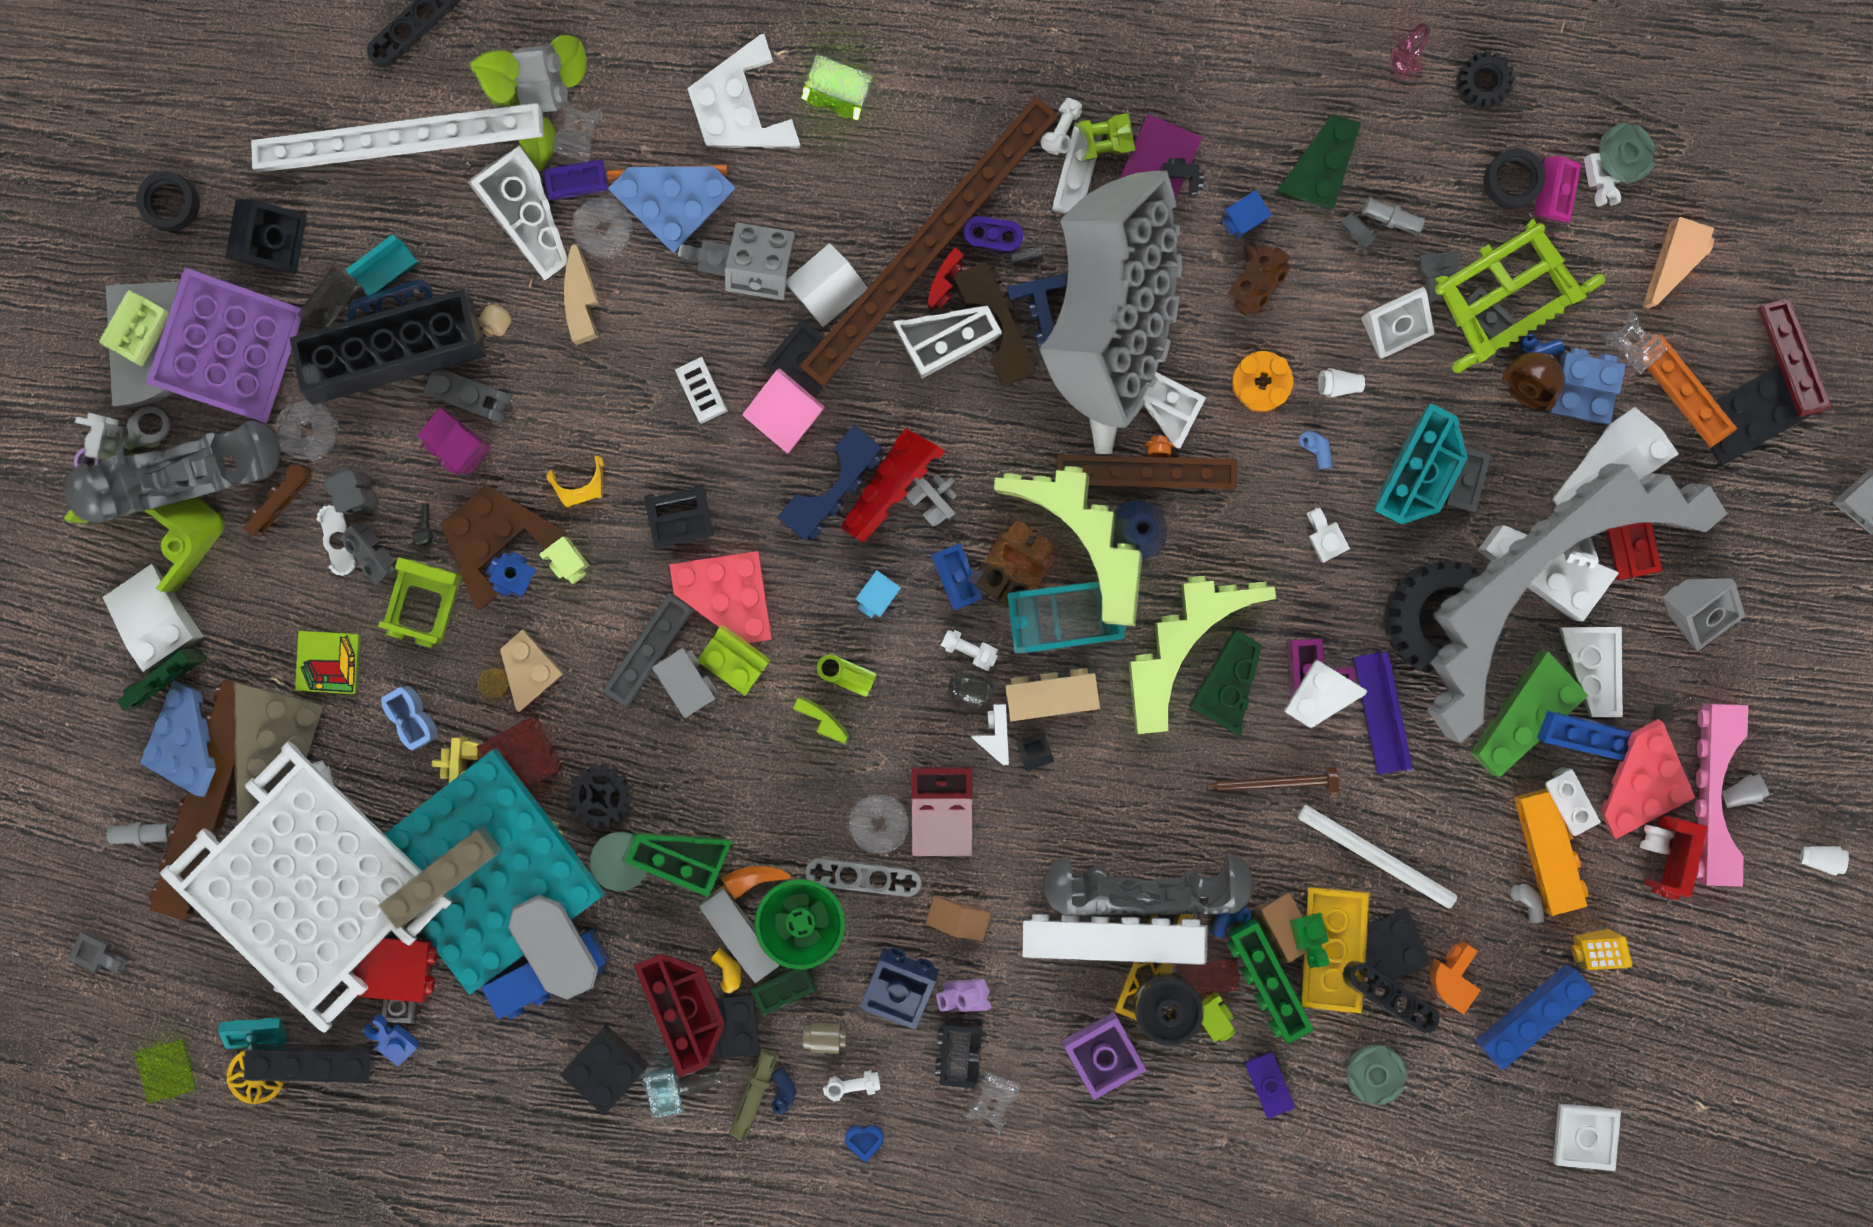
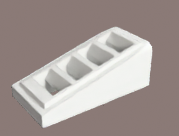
(709, 413)

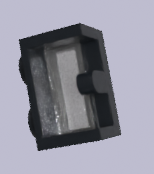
(960, 1054)

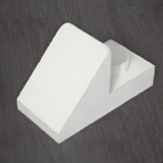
(996, 743)

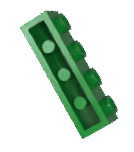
(1270, 981)

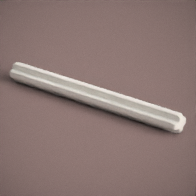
(1377, 856)

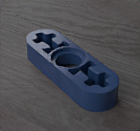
(366, 303)

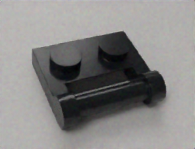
(679, 526)

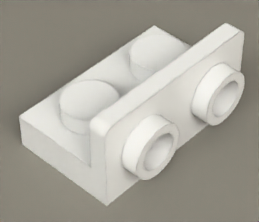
(105, 437)
(1572, 801)

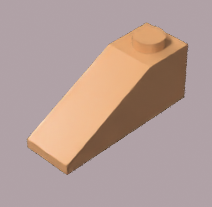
(1681, 251)

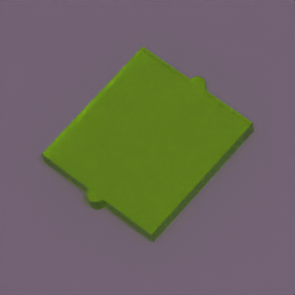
(165, 1071)

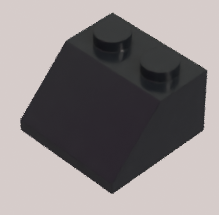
(265, 235)

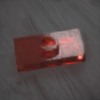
(1211, 976)

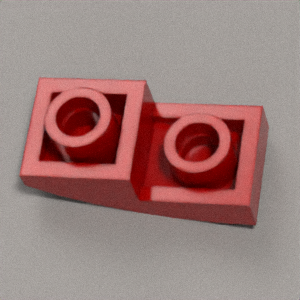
(941, 288)

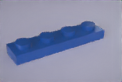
(1584, 735)

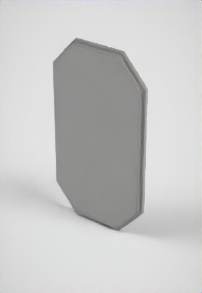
(553, 947)

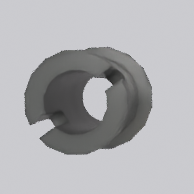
(1358, 230)

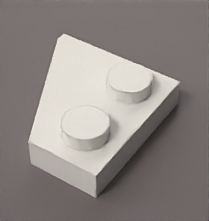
(1172, 408)

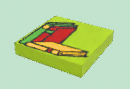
(327, 662)

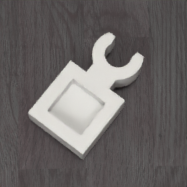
(1604, 182)

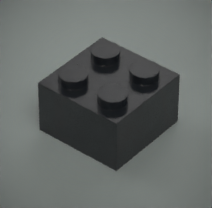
(604, 1069)

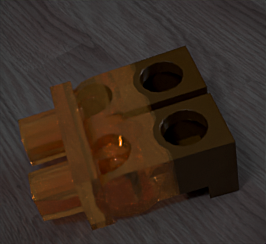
(1013, 564)

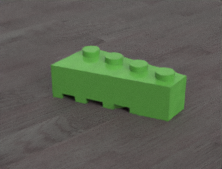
(1519, 721)

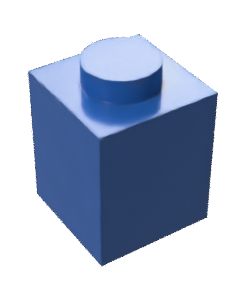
(1245, 215)

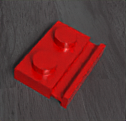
(1633, 550)

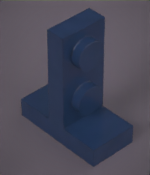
(1039, 306)

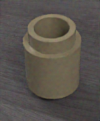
(824, 1038)

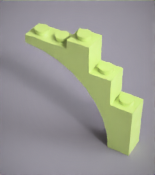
(1067, 499)
(1202, 607)

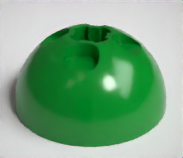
(791, 938)

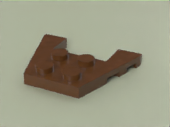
(484, 529)

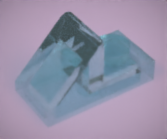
(663, 1091)

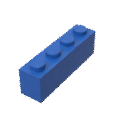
(521, 985)
(1535, 1016)

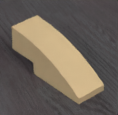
(579, 298)

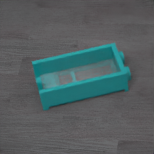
(1059, 618)

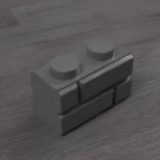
(350, 491)

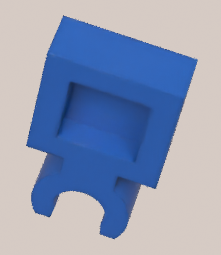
(393, 1043)

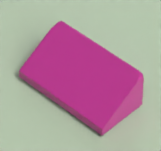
(1559, 189)

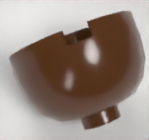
(1535, 380)

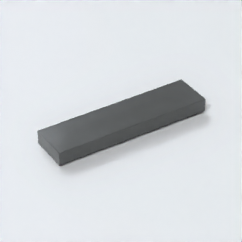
(648, 650)

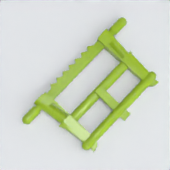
(1550, 262)

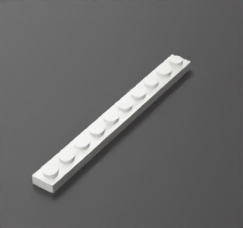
(397, 138)

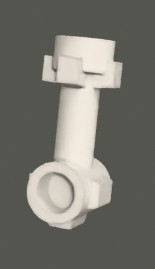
(1058, 141)
(983, 656)
(836, 1087)

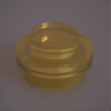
(493, 682)

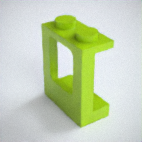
(426, 577)

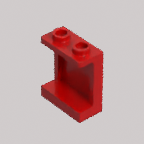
(1683, 860)
(399, 970)

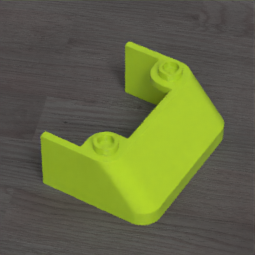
(191, 533)

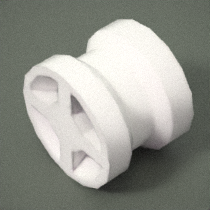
(1657, 839)

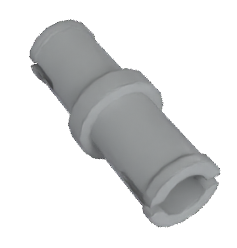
(1393, 216)
(138, 833)

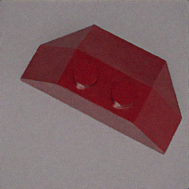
(682, 1009)

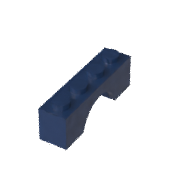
(856, 454)

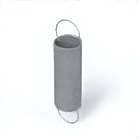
(1025, 255)

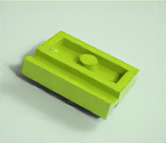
(733, 660)

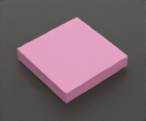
(783, 410)

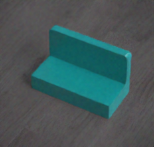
(383, 265)

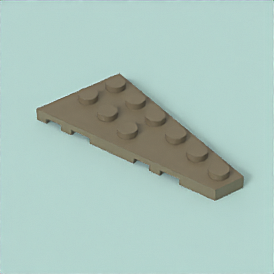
(262, 727)

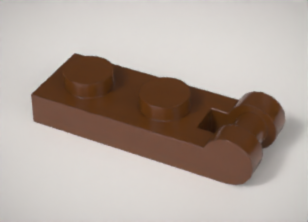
(278, 500)

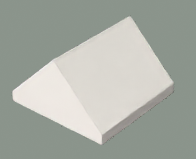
(826, 285)
(1399, 323)

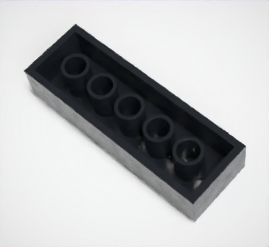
(387, 347)

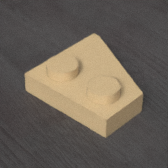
(527, 669)

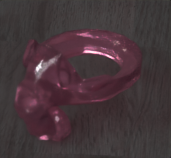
(1403, 56)

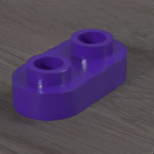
(993, 234)

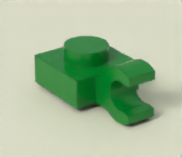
(1309, 934)

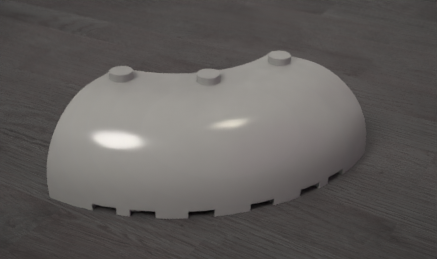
(1116, 297)

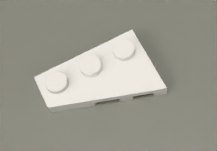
(1597, 665)

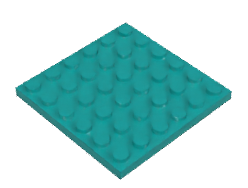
(534, 861)

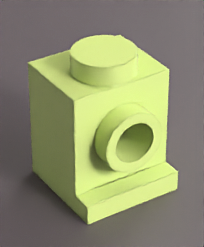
(565, 560)

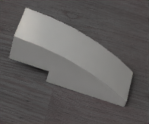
(737, 934)

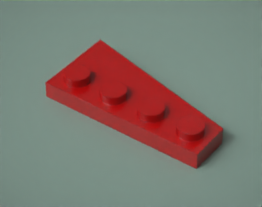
(900, 467)

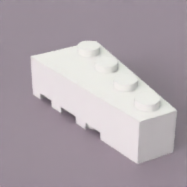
(1562, 584)

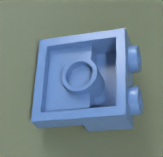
(1589, 386)

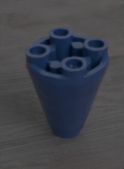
(1126, 523)

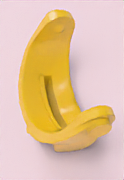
(590, 491)

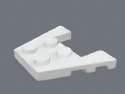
(727, 108)

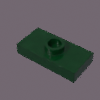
(783, 990)

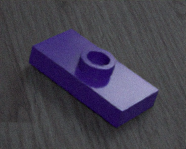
(575, 180)
(1269, 1084)

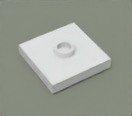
(1586, 1137)

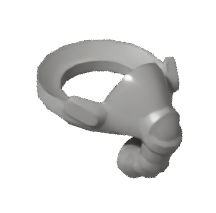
(138, 439)

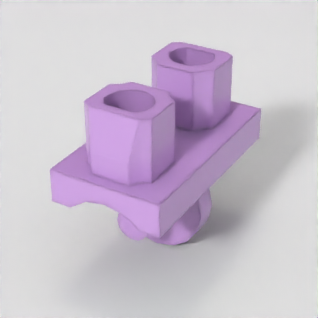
(964, 996)

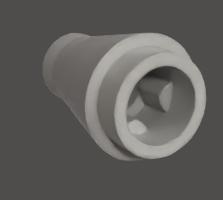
(1746, 791)

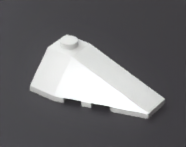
(518, 202)
(1626, 441)

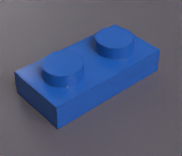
(954, 573)

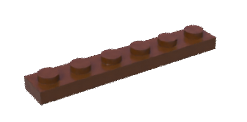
(1154, 471)

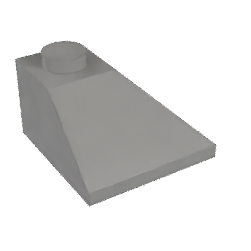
(1704, 608)

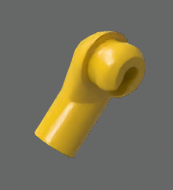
(731, 971)

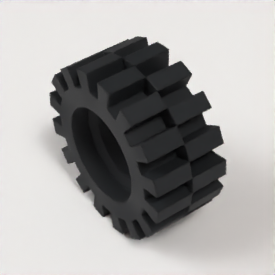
(1493, 64)

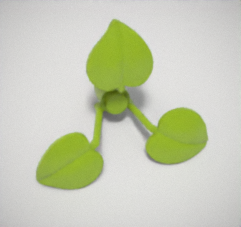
(498, 75)

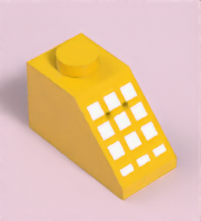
(1601, 950)

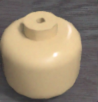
(494, 320)

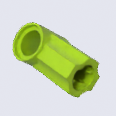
(849, 675)

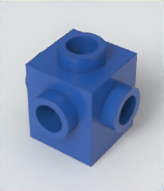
(516, 585)

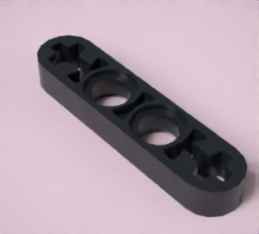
(419, 29)
(1392, 994)

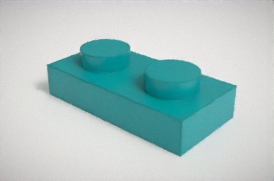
(242, 1033)

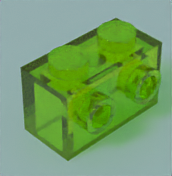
(836, 87)

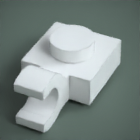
(1326, 539)

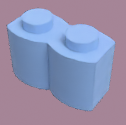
(406, 711)

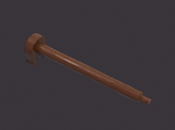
(1329, 779)

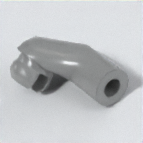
(1531, 899)

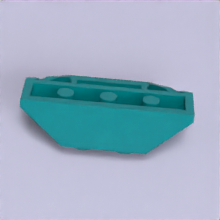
(1424, 468)

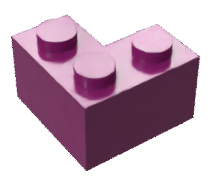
(453, 442)
(1301, 656)

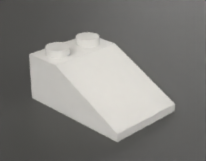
(150, 620)

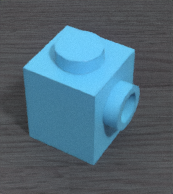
(877, 595)

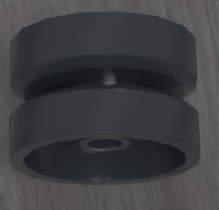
(1168, 1027)

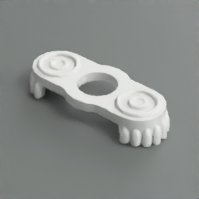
(331, 521)

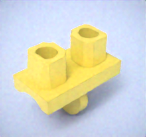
(456, 760)

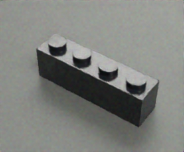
(308, 1063)

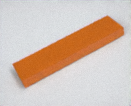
(1691, 397)

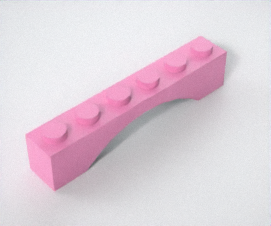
(1721, 733)

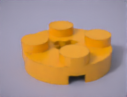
(1275, 393)

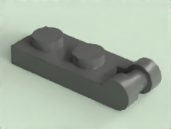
(466, 394)

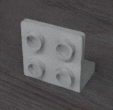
(758, 261)

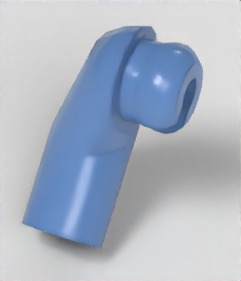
(1318, 445)

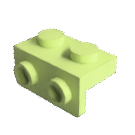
(135, 327)

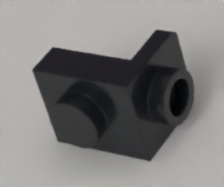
(1179, 169)

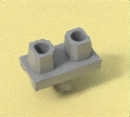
(940, 509)

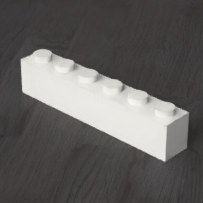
(1115, 940)

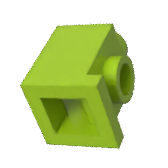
(1217, 1018)

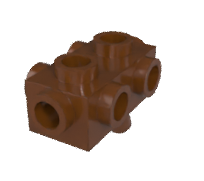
(1260, 278)

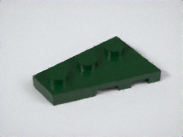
(1323, 165)
(160, 677)
(1227, 684)

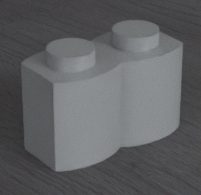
(540, 78)

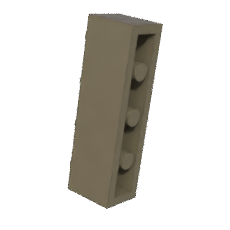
(440, 878)

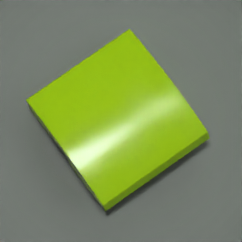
(829, 724)

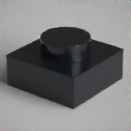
(1035, 752)

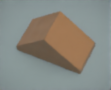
(958, 918)

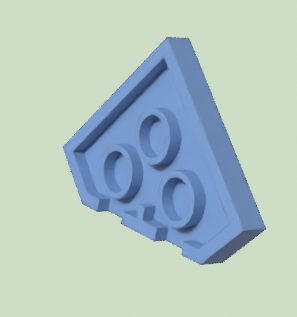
(672, 199)
(180, 741)

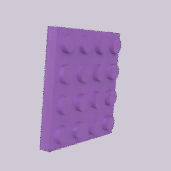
(224, 345)

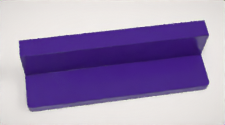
(1382, 712)

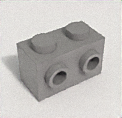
(684, 682)

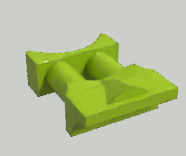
(1117, 132)

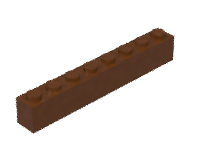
(199, 811)

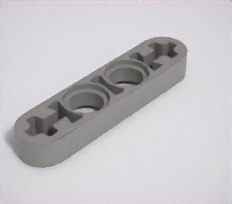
(863, 882)

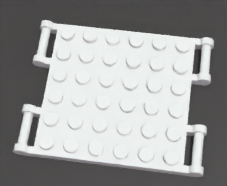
(301, 886)

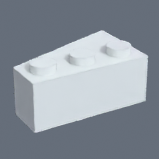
(946, 337)

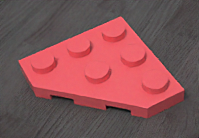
(726, 592)
(1645, 782)

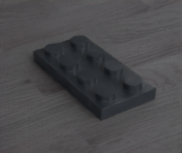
(1759, 412)

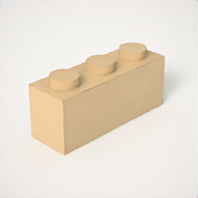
(1052, 695)

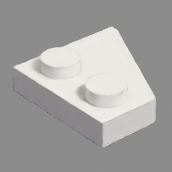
(1322, 695)

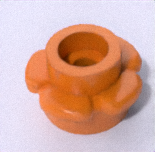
(1159, 446)

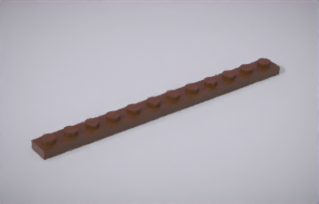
(929, 241)

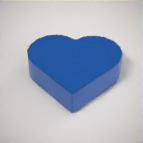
(864, 1141)

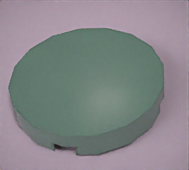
(1627, 152)
(608, 866)
(1376, 1074)

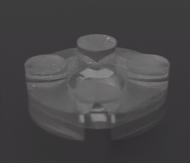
(617, 236)
(290, 435)
(862, 827)

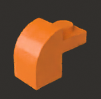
(1447, 978)

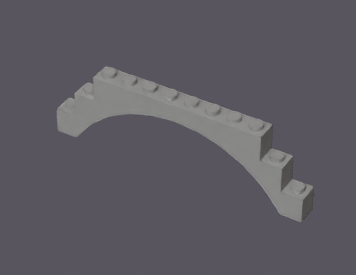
(1480, 610)

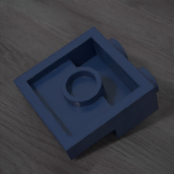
(900, 987)

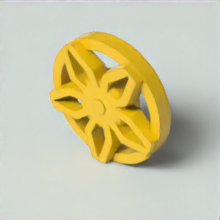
(251, 1084)

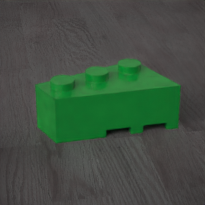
(679, 858)

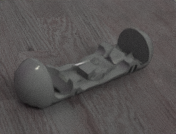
(159, 478)
(1108, 895)

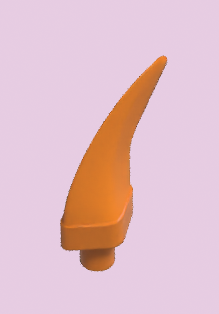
(745, 878)

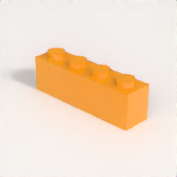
(1551, 853)

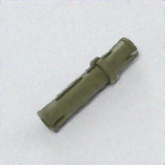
(759, 1081)

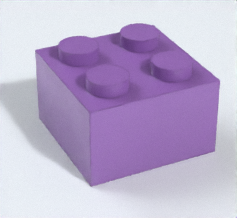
(1104, 1055)

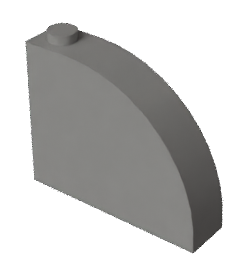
(127, 377)

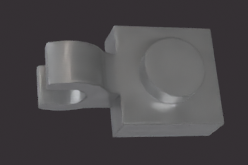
(711, 256)
(93, 953)

